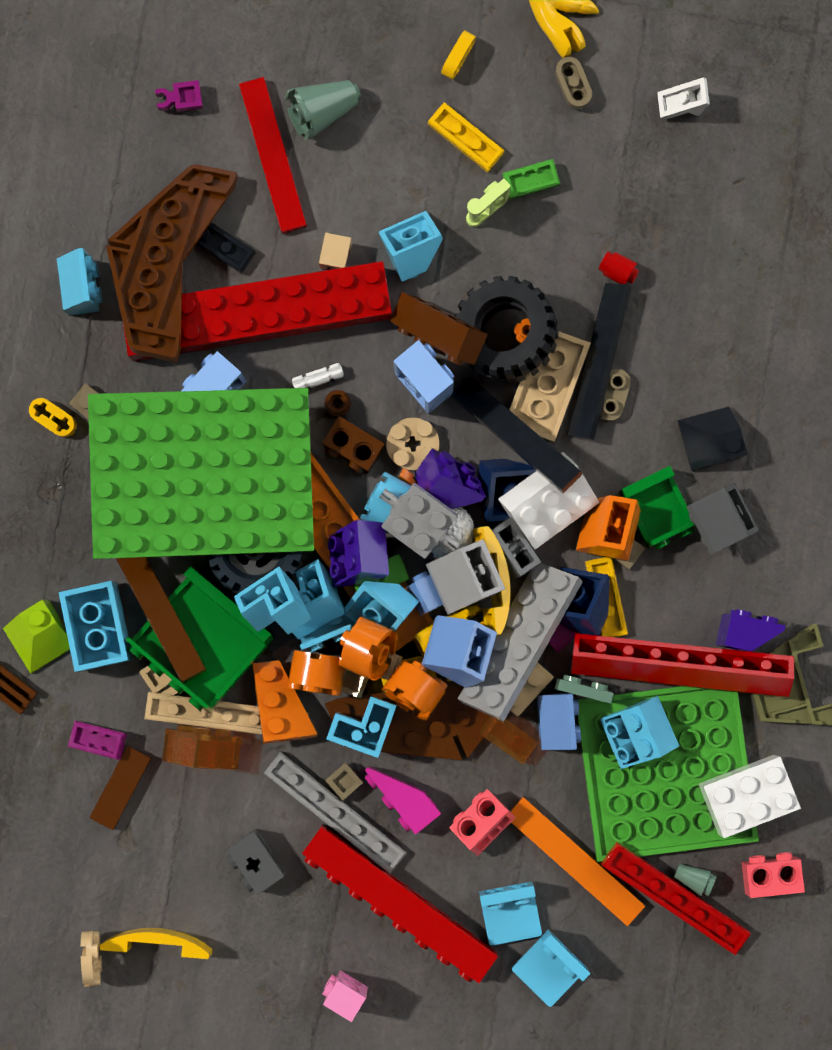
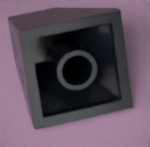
(712, 438)

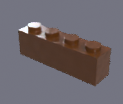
(438, 329)

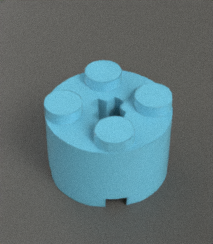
(377, 508)

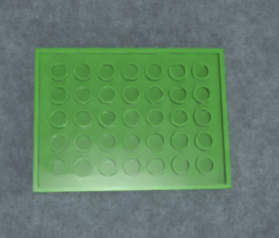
(200, 473)

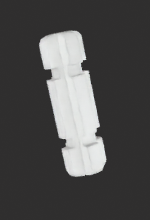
(318, 376)

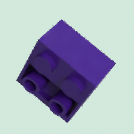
(449, 480)
(358, 553)
(745, 633)

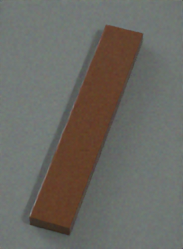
(162, 617)

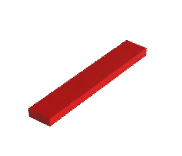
(272, 155)
(676, 898)

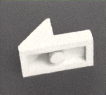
(683, 99)

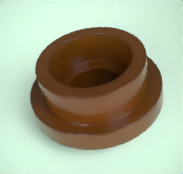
(331, 397)

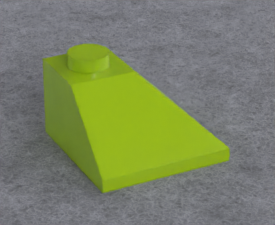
(38, 635)

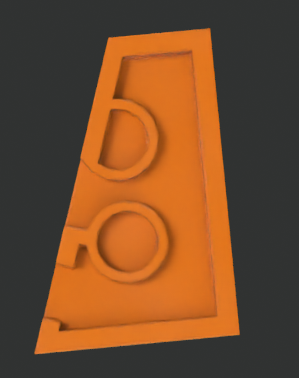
(279, 706)

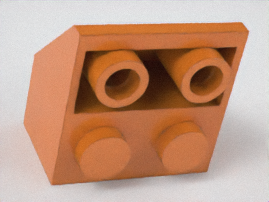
(610, 527)

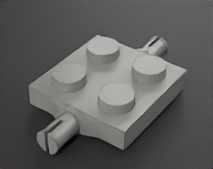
(419, 520)

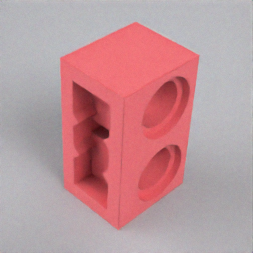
(486, 826)
(772, 882)

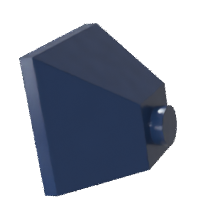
(497, 479)
(590, 605)

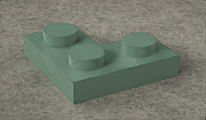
(573, 685)

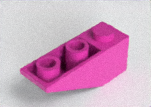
(409, 801)

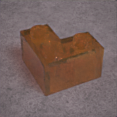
(201, 748)

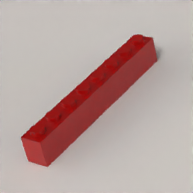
(683, 665)
(401, 904)

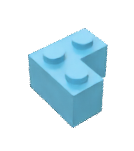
(318, 597)
(273, 600)
(367, 734)

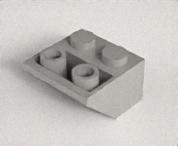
(465, 576)

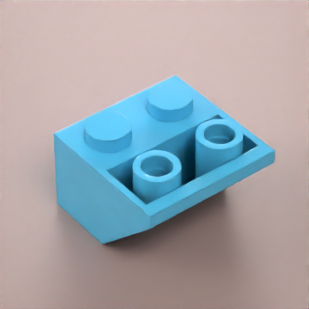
(78, 282)
(639, 732)

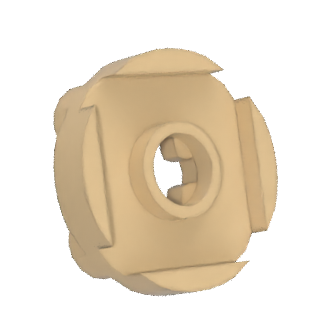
(401, 434)
(91, 960)

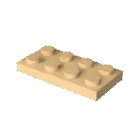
(545, 396)

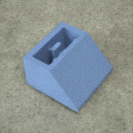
(459, 650)
(557, 721)

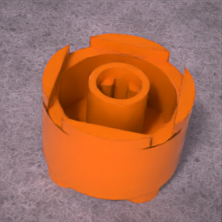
(367, 648)
(316, 673)
(414, 689)

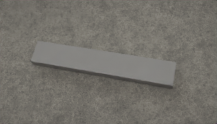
(335, 812)

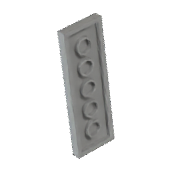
(524, 638)

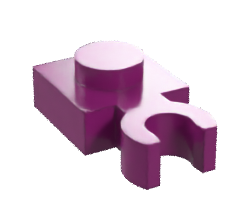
(185, 96)

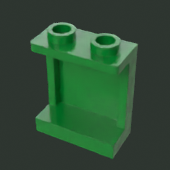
(661, 508)

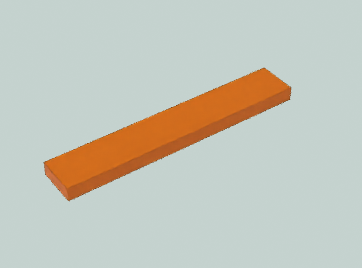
(576, 862)

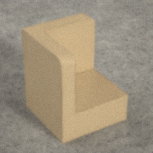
(335, 251)

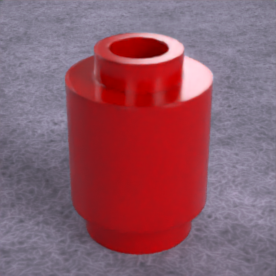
(618, 268)

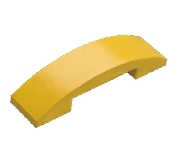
(495, 617)
(190, 945)

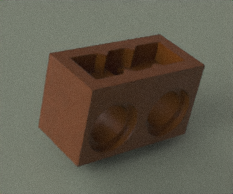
(357, 440)

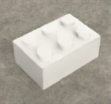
(544, 510)
(749, 796)

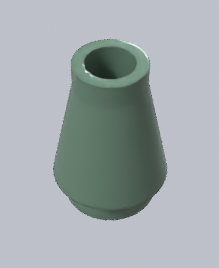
(697, 879)

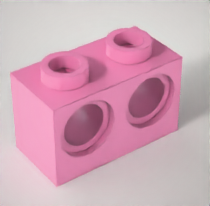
(344, 995)

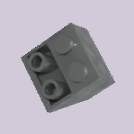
(722, 518)

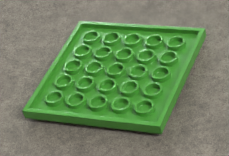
(659, 801)

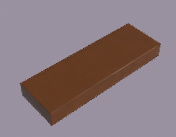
(120, 787)

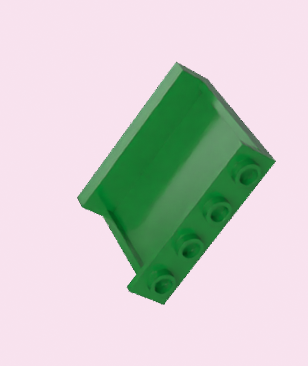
(219, 635)

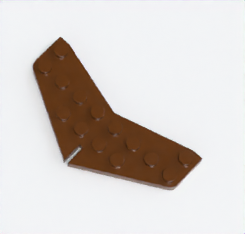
(158, 243)
(423, 737)

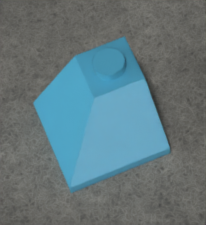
(411, 244)
(380, 602)

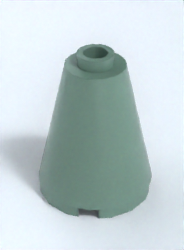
(320, 105)

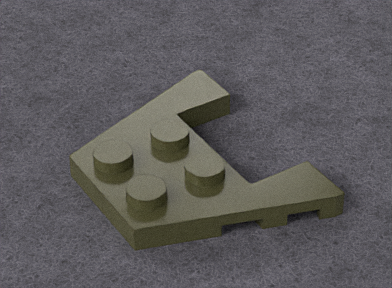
(797, 706)

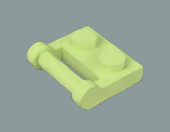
(480, 209)

